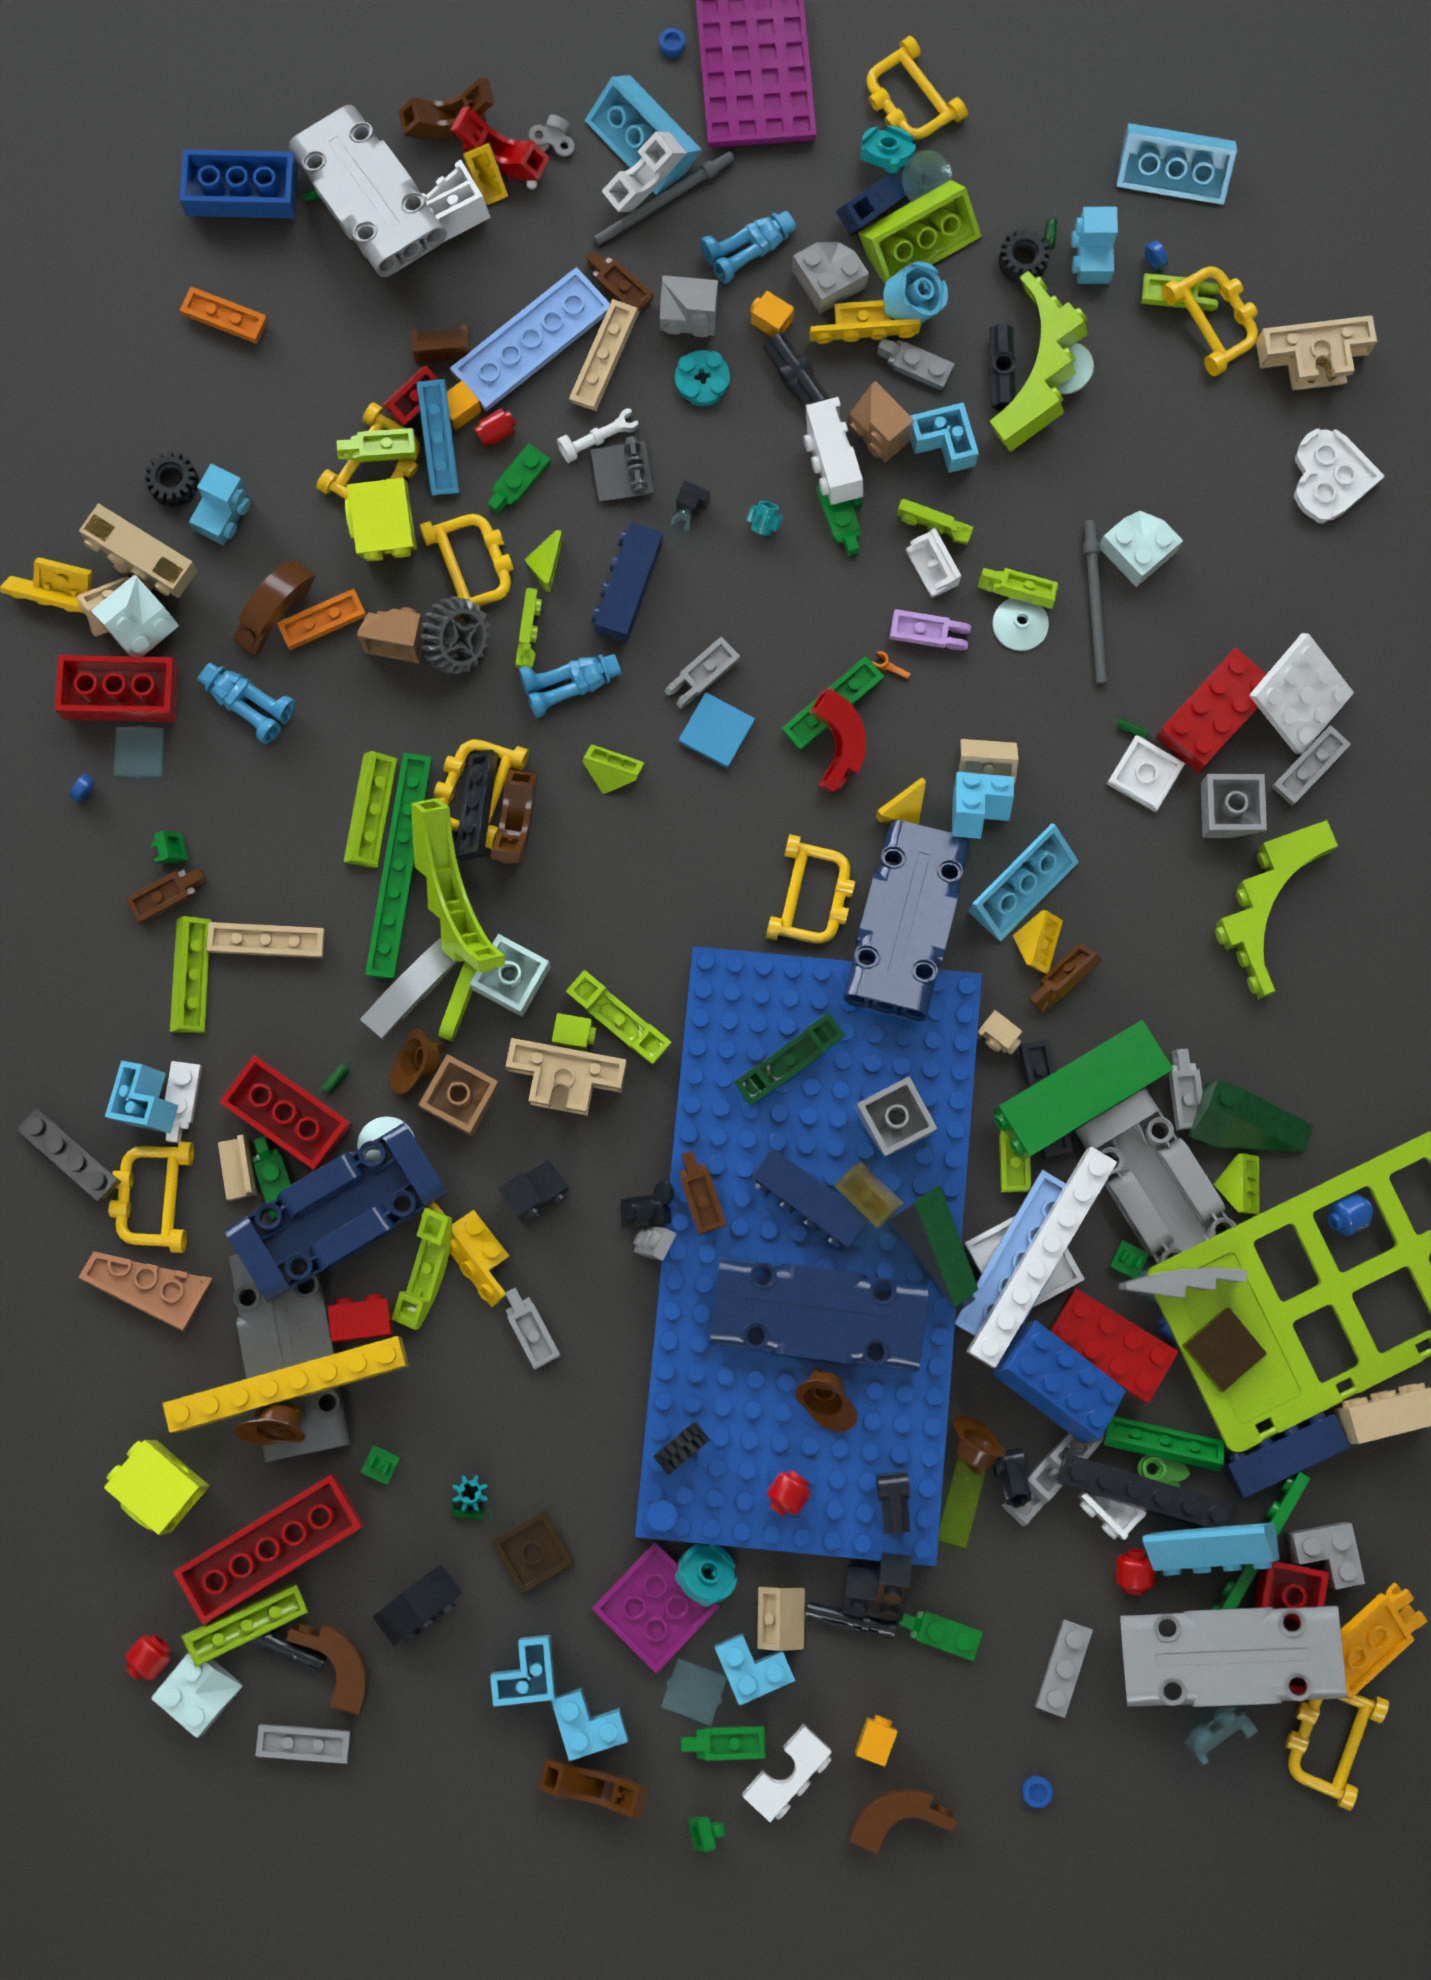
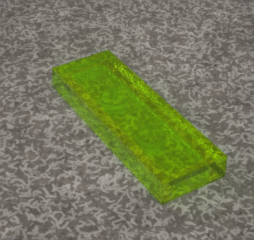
(960, 1505)

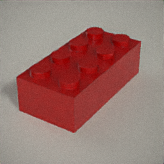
(117, 688)
(1213, 712)
(286, 1113)
(1113, 1344)
(1291, 1588)

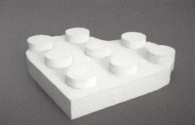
(1333, 475)

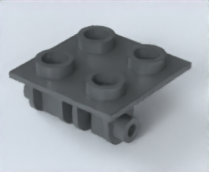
(622, 470)

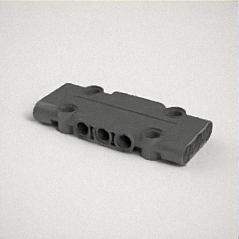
(284, 1335)

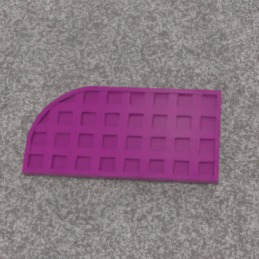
(755, 72)

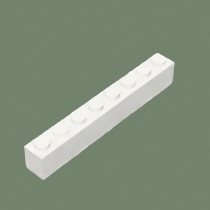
(1041, 1257)

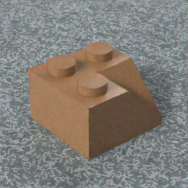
(880, 423)
(393, 634)
(459, 1095)

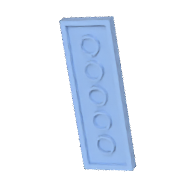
(531, 338)
(1010, 1251)

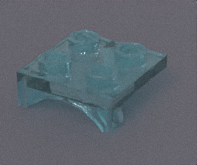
(1225, 1724)

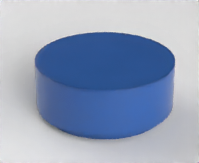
(672, 42)
(1156, 255)
(82, 788)
(662, 1515)
(1037, 1791)

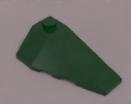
(1244, 1121)

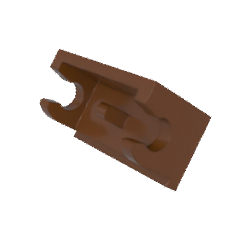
(440, 344)

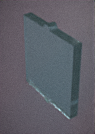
(138, 752)
(694, 1691)

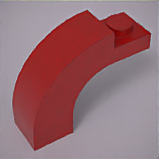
(514, 158)
(849, 737)

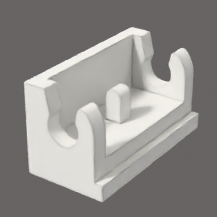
(933, 563)

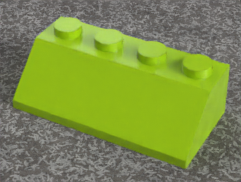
(921, 230)

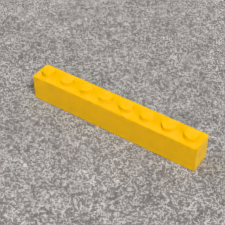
(285, 1384)

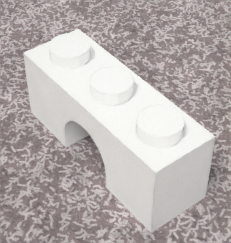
(632, 186)
(772, 1796)

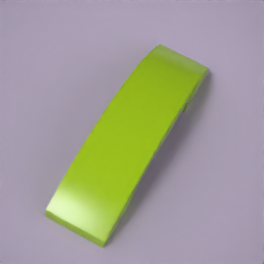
(618, 1017)
(428, 1269)

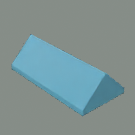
(1024, 883)

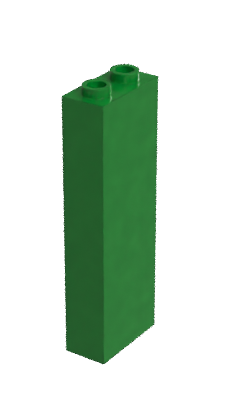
(1081, 1090)

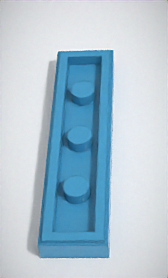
(438, 437)

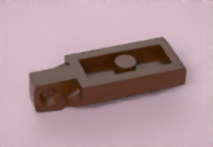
(619, 281)
(164, 894)
(1064, 977)
(701, 1195)

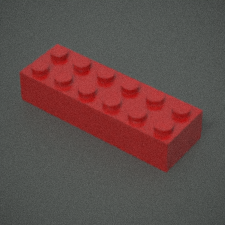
(269, 1549)

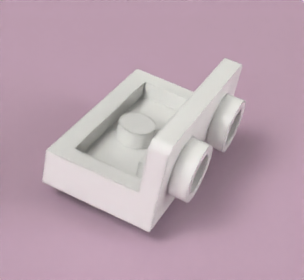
(1117, 1517)

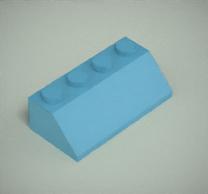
(626, 120)
(1176, 163)
(1212, 1547)

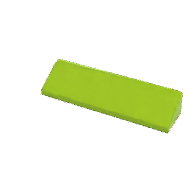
(370, 809)
(190, 976)
(244, 1624)

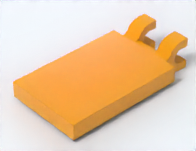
(1378, 1636)

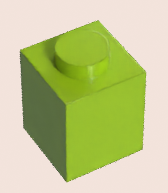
(573, 1032)

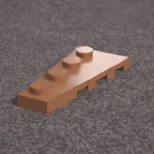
(152, 1289)

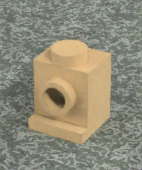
(1000, 1033)

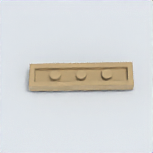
(604, 355)
(265, 940)

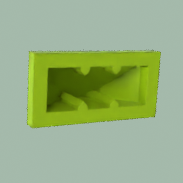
(545, 558)
(610, 768)
(1241, 1184)

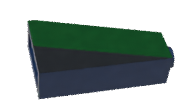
(934, 1242)

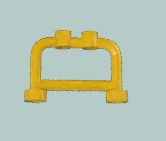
(880, 99)
(1230, 290)
(405, 467)
(492, 540)
(455, 766)
(843, 889)
(120, 1209)
(1298, 1743)

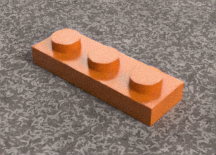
(224, 315)
(321, 619)

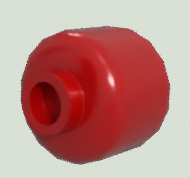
(789, 1493)
(1134, 1572)
(148, 1657)

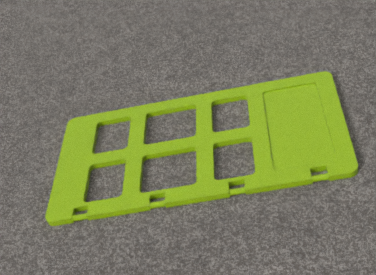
(1284, 1381)

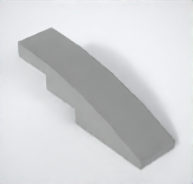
(408, 990)
(1174, 1282)
(1045, 1475)

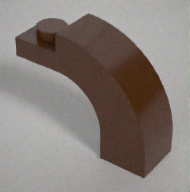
(435, 118)
(269, 601)
(515, 817)
(347, 1659)
(593, 1786)
(892, 1806)

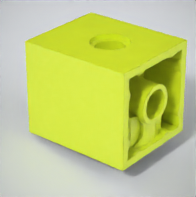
(380, 519)
(155, 1487)

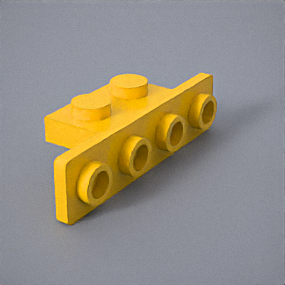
(861, 321)
(51, 584)
(477, 1254)

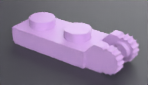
(927, 630)

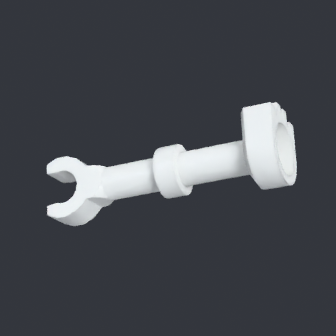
(570, 449)

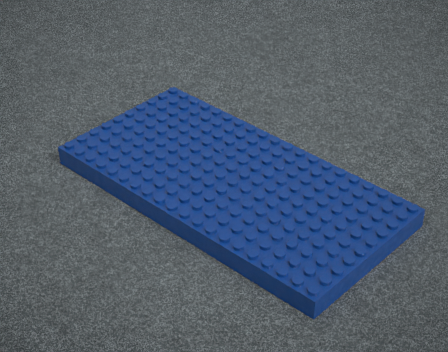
(745, 1399)

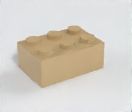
(1385, 1413)

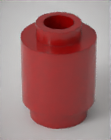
(495, 427)

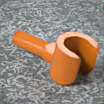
(889, 666)

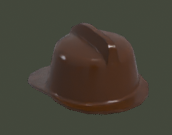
(415, 1060)
(826, 1401)
(274, 1426)
(976, 1444)

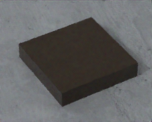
(1224, 1349)
(533, 1552)

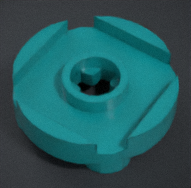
(887, 148)
(702, 362)
(696, 1585)

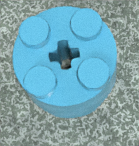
(915, 293)

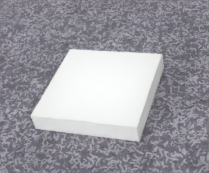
(1145, 773)

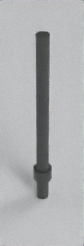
(707, 171)
(1091, 549)

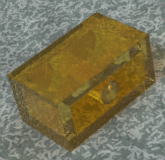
(869, 1194)

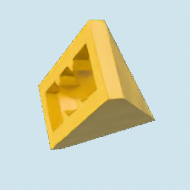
(485, 173)
(904, 806)
(1038, 940)

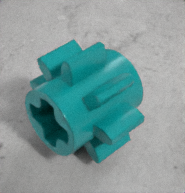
(764, 518)
(474, 1486)

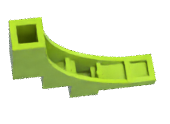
(1039, 398)
(436, 859)
(1247, 928)

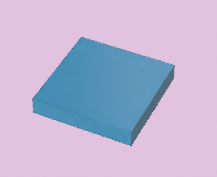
(716, 730)

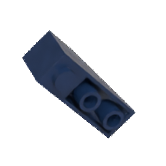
(872, 201)

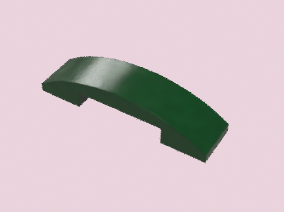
(790, 1059)

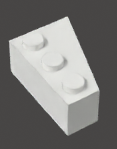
(457, 202)
(832, 452)

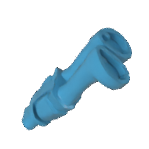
(762, 235)
(586, 675)
(232, 691)

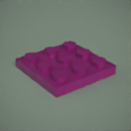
(652, 1609)

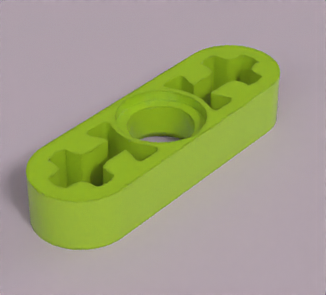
(457, 1004)

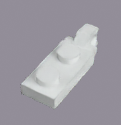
(183, 1091)

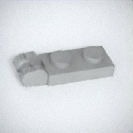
(704, 671)

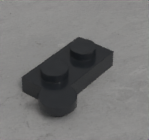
(648, 1209)

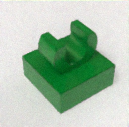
(170, 847)
(1128, 1259)
(380, 1464)
(704, 1833)

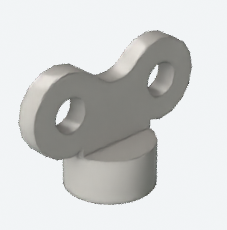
(553, 135)

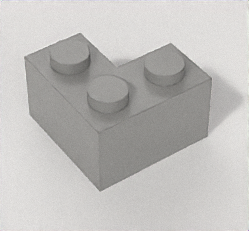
(1334, 1547)

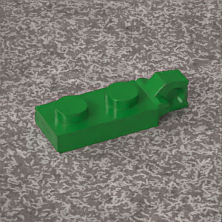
(518, 478)
(841, 522)
(270, 1171)
(943, 1633)
(727, 1743)

